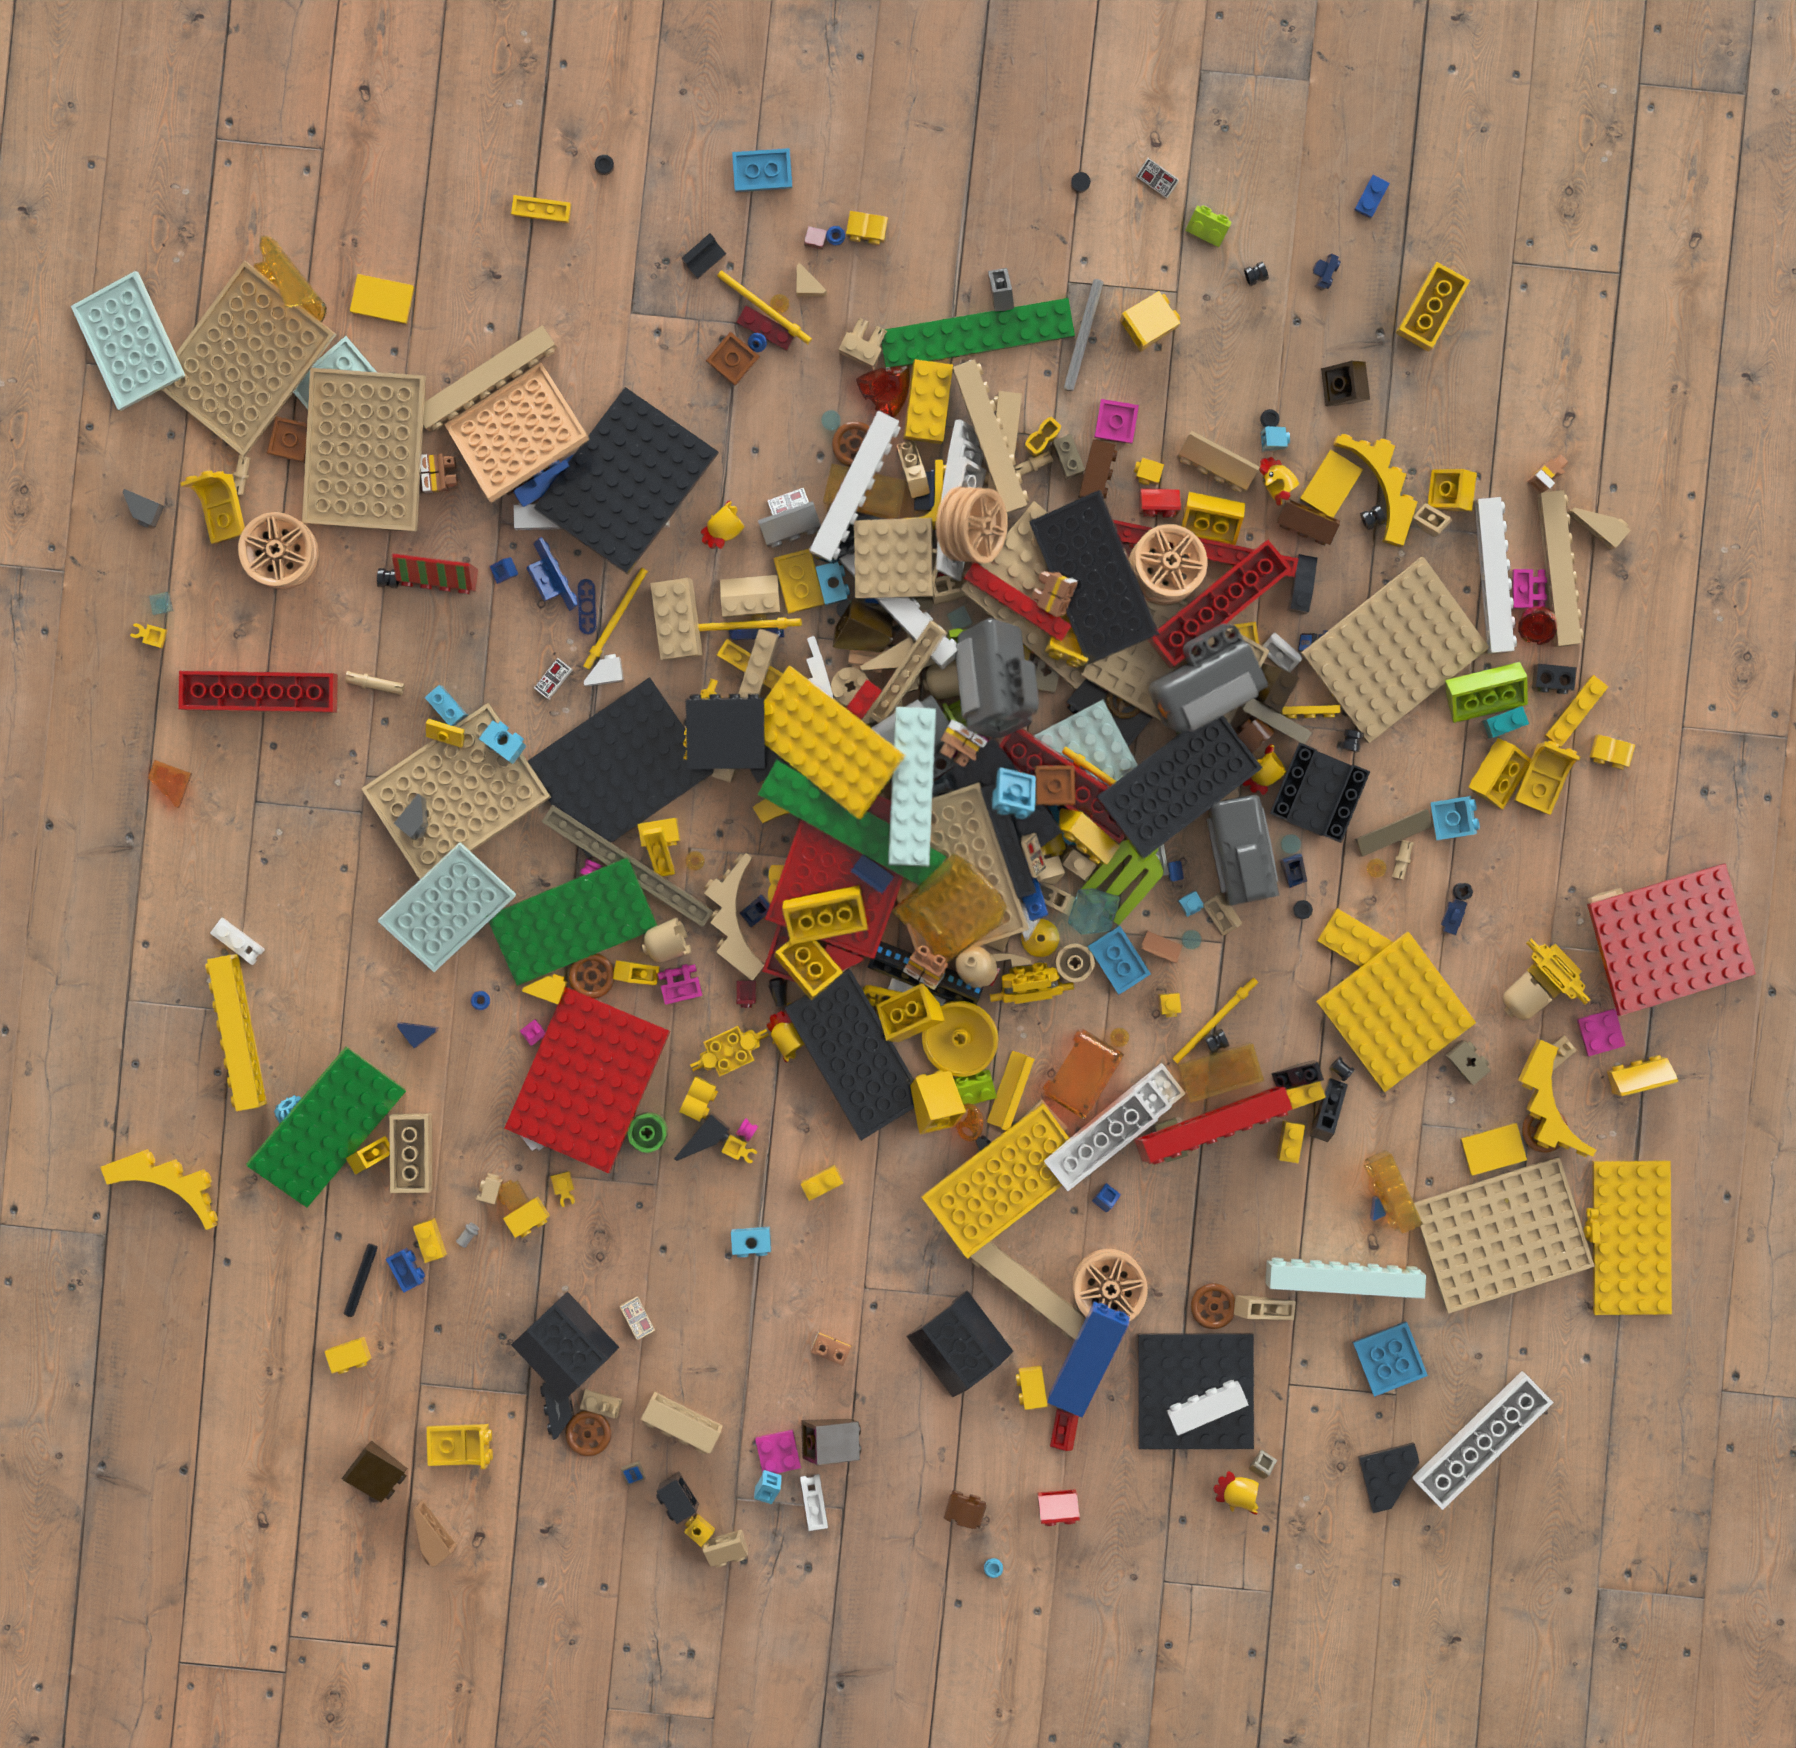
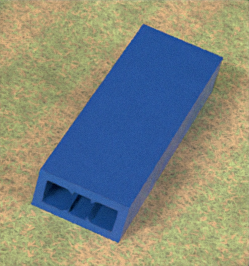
(1088, 1359)

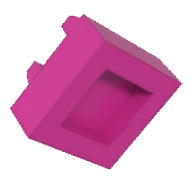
(533, 1032)

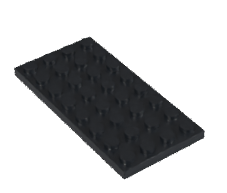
(1107, 601)
(1178, 784)
(854, 1054)

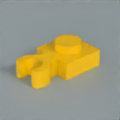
(152, 635)
(735, 1148)
(563, 1185)
(1592, 1227)

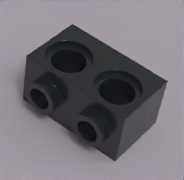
(1554, 673)

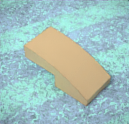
(1016, 960)

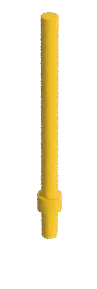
(793, 329)
(781, 623)
(596, 650)
(1079, 760)
(1241, 994)

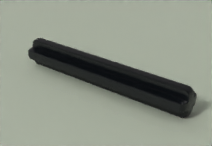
(360, 1280)

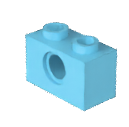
(827, 572)
(446, 705)
(492, 738)
(760, 1234)

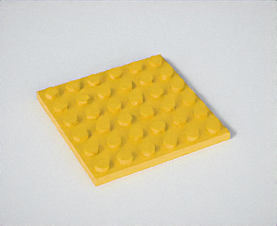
(1396, 1011)

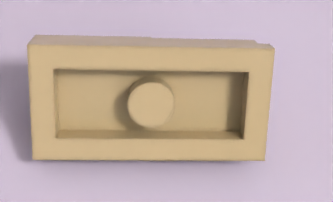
(1565, 1050)
(601, 1403)

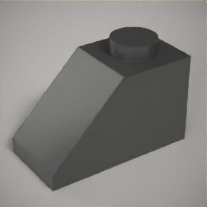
(1001, 289)
(143, 509)
(414, 818)

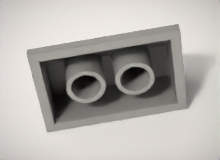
(790, 524)

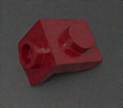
(746, 993)

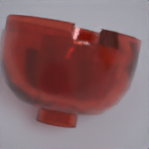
(1537, 625)

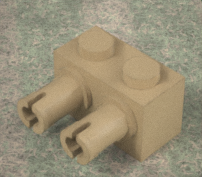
(858, 349)

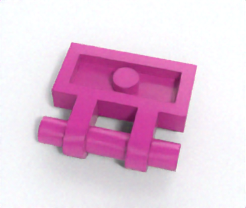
(1523, 588)
(683, 989)

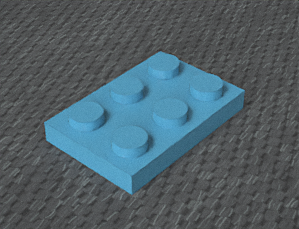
(762, 170)
(1119, 960)

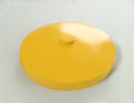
(963, 1041)

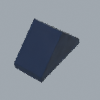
(1294, 869)
(755, 910)
(416, 1033)

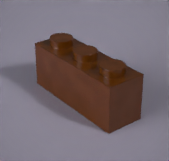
(1098, 468)
(1308, 522)

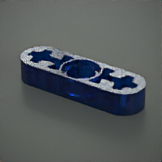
(582, 621)
(751, 634)

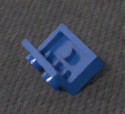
(405, 1269)

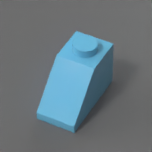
(1274, 438)

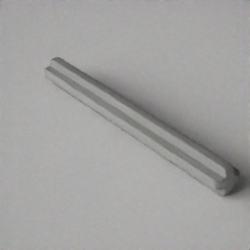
(1083, 335)

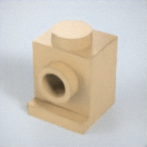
(490, 1189)

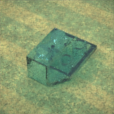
(1093, 911)

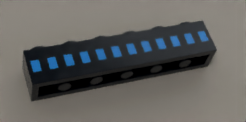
(892, 961)

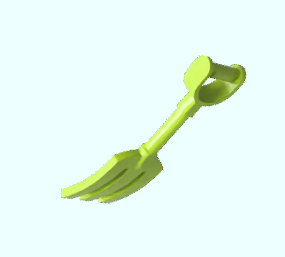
(1126, 876)

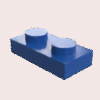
(1372, 196)

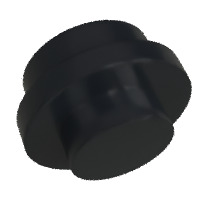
(1269, 418)

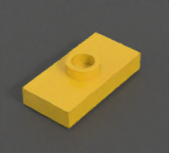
(445, 733)

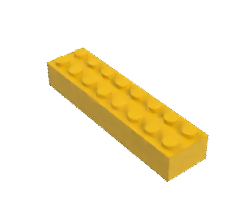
(236, 1032)

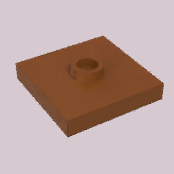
(732, 358)
(288, 439)
(1054, 785)

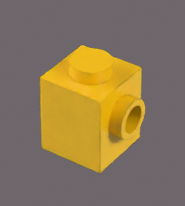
(1148, 471)
(1170, 1004)
(698, 1529)

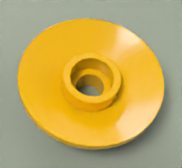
(1050, 942)

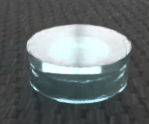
(831, 420)
(1290, 843)
(1191, 939)

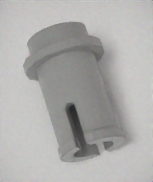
(467, 1235)

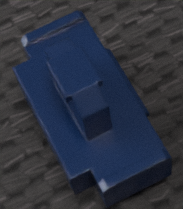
(1325, 270)
(1453, 916)

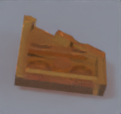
(170, 781)

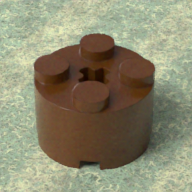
(1254, 733)
(965, 1510)

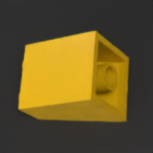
(1150, 320)
(936, 1101)

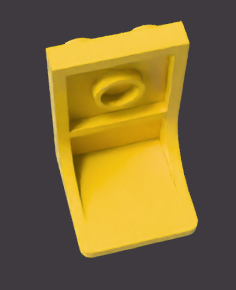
(939, 476)
(219, 504)
(1067, 649)
(1545, 776)
(459, 1445)

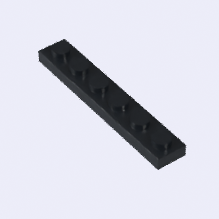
(1009, 846)

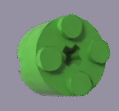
(642, 1141)

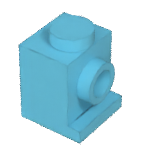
(1191, 903)
(767, 1487)

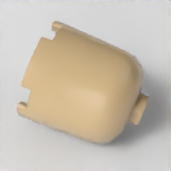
(942, 683)
(666, 941)
(976, 967)
(1525, 998)

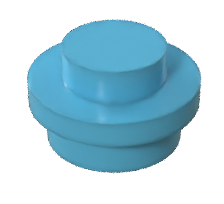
(993, 1568)

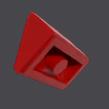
(1064, 1430)

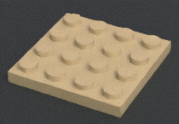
(893, 558)

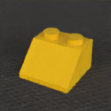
(1452, 489)

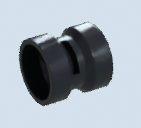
(1256, 273)
(1372, 517)
(386, 578)
(1352, 740)
(1220, 1038)

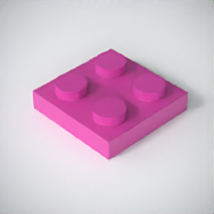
(1116, 421)
(1601, 1032)
(778, 1452)

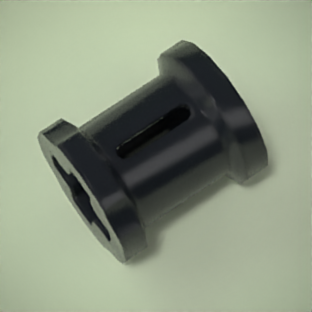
(942, 786)
(1457, 894)
(1341, 1069)

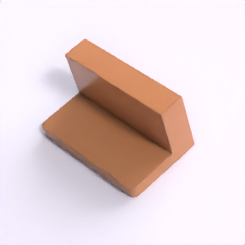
(1161, 946)

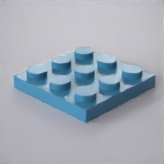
(1390, 1358)

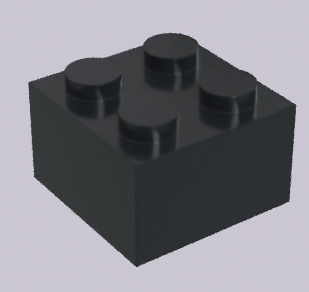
(677, 1498)

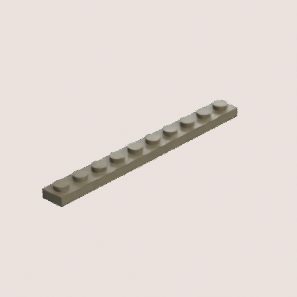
(610, 853)

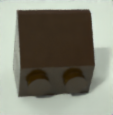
(1345, 383)

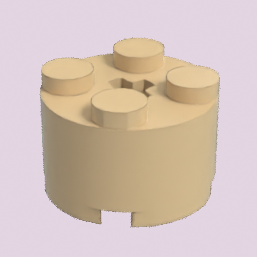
(844, 677)
(1082, 970)

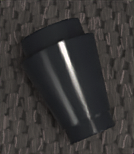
(778, 990)

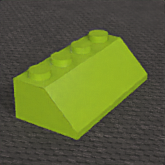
(1487, 692)

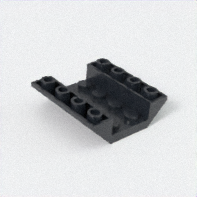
(1319, 793)
(960, 1345)
(565, 1346)

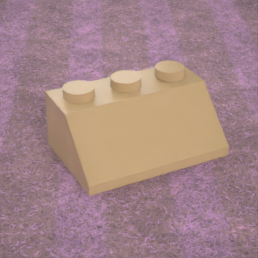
(750, 596)

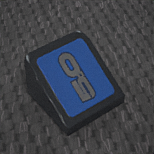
(1306, 640)

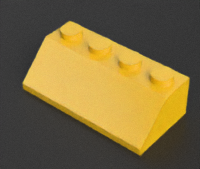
(825, 915)

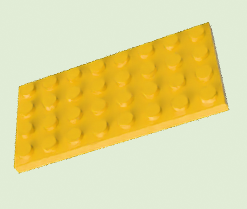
(827, 742)
(998, 1182)
(1635, 1238)

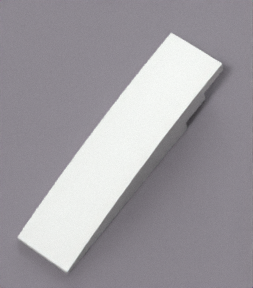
(962, 470)
(818, 669)
(1115, 1127)

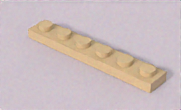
(907, 672)

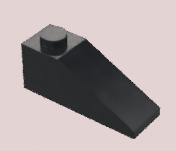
(1303, 584)
(1329, 1110)
(708, 1135)

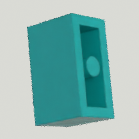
(1505, 722)

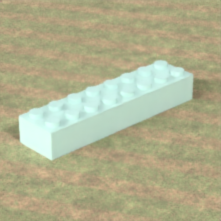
(912, 787)
(1345, 1278)

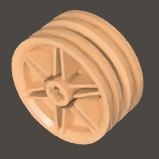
(971, 524)
(1183, 543)
(257, 567)
(1117, 1261)

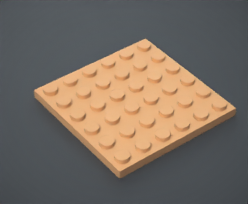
(516, 432)

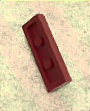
(770, 329)

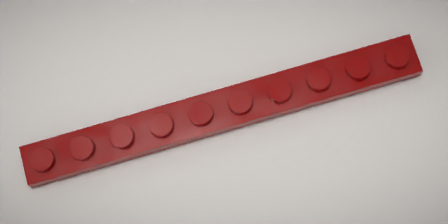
(1215, 550)

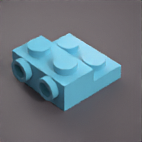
(1014, 793)
(1454, 817)

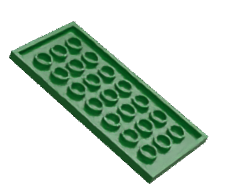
(572, 921)
(326, 1127)

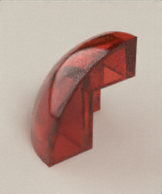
(886, 388)

